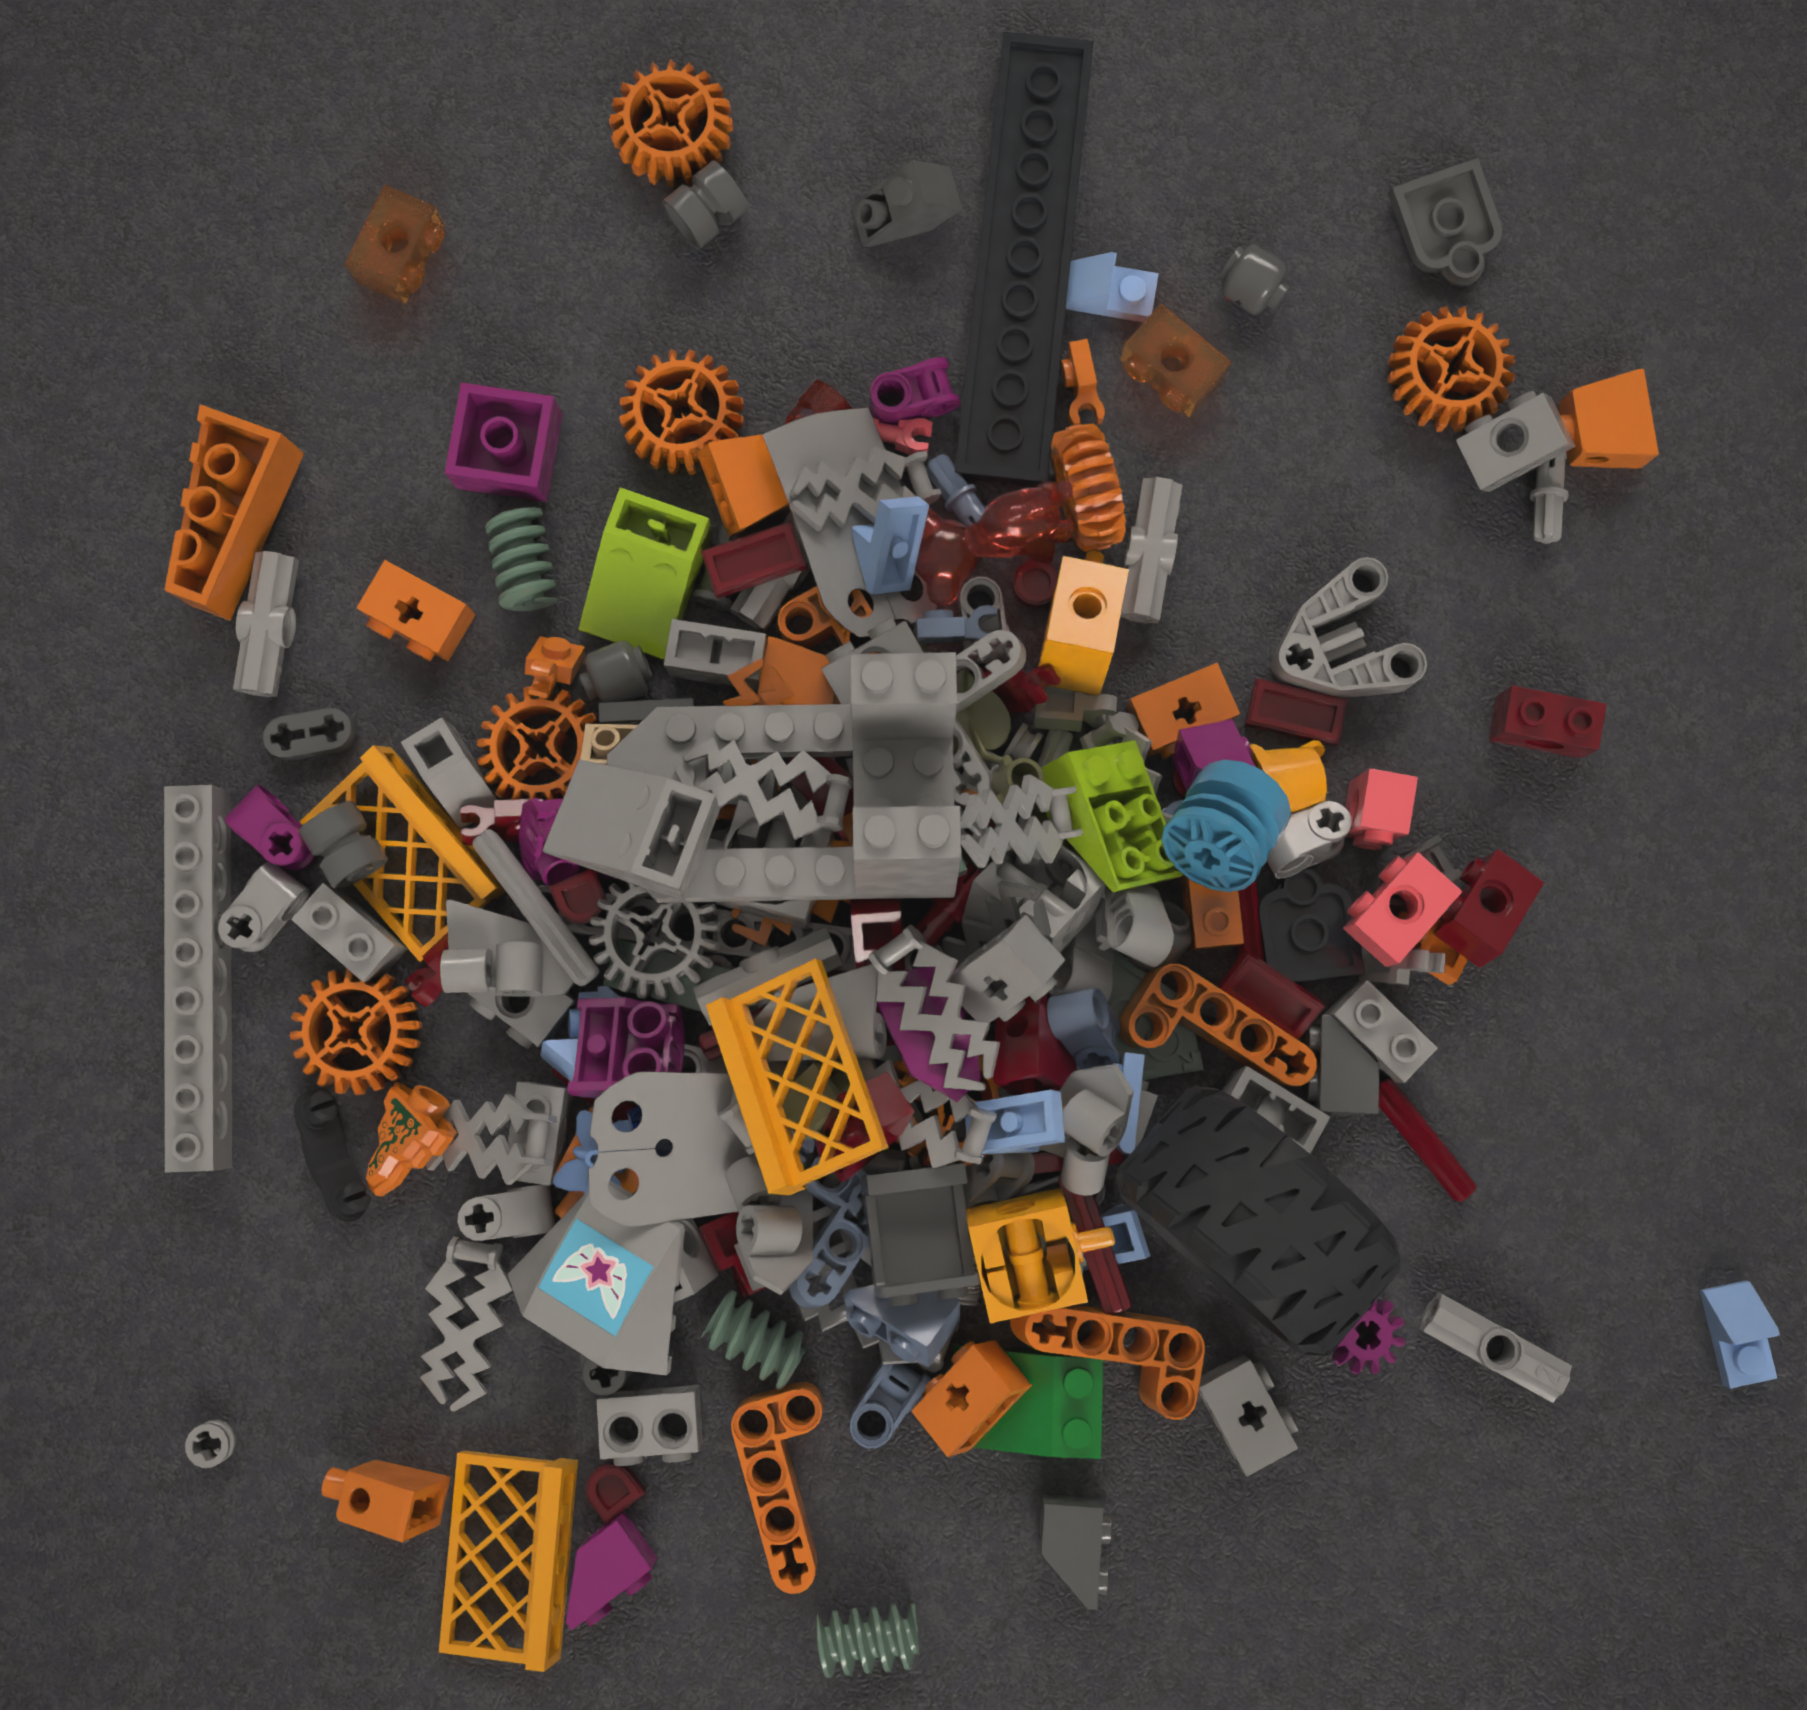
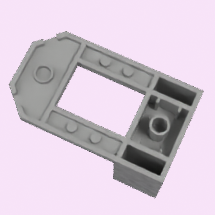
(901, 783)

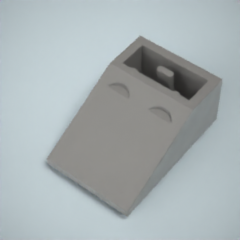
(634, 827)

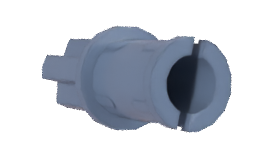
(955, 490)

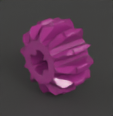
(1377, 1345)

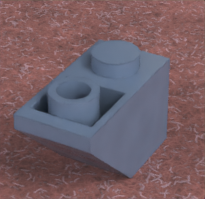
(911, 1329)

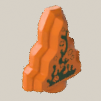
(408, 1135)

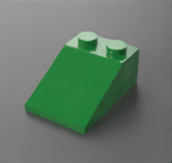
(1059, 1410)

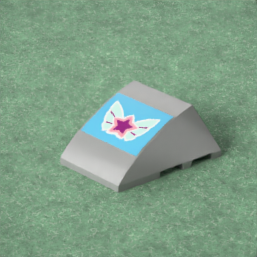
(605, 1286)

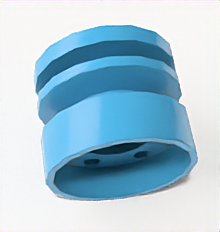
(1226, 825)

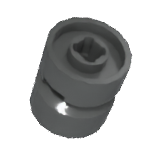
(705, 205)
(340, 840)

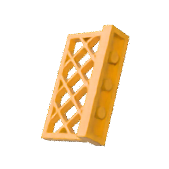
(437, 829)
(763, 1103)
(548, 1566)

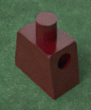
(1029, 1053)

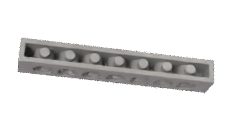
(197, 979)

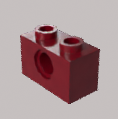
(1547, 722)
(1506, 891)

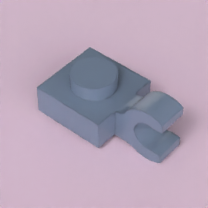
(942, 627)

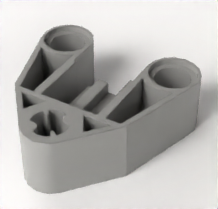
(1356, 678)
(1124, 921)

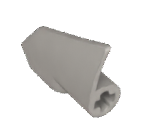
(497, 955)
(856, 999)
(1094, 1121)
(771, 1228)

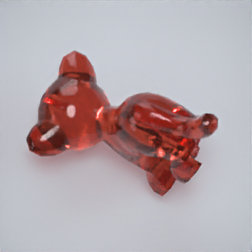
(1007, 528)

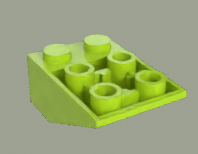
(644, 571)
(1116, 813)

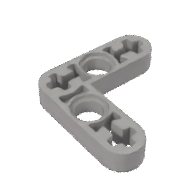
(1000, 672)

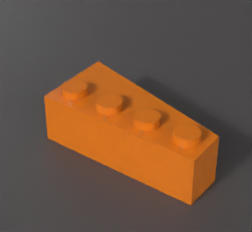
(228, 509)

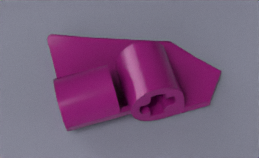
(917, 1046)

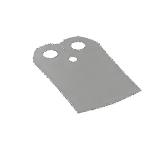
(837, 440)
(704, 1147)

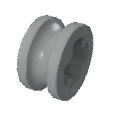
(1023, 743)
(205, 1458)

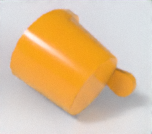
(1296, 771)

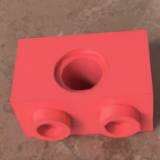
(1380, 807)
(1426, 896)

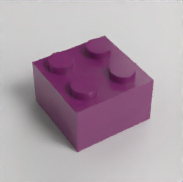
(504, 442)

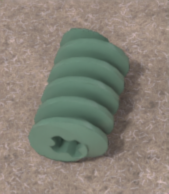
(518, 560)
(755, 1340)
(868, 1640)

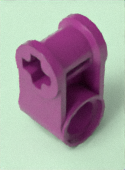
(922, 389)
(268, 827)

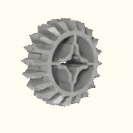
(643, 953)

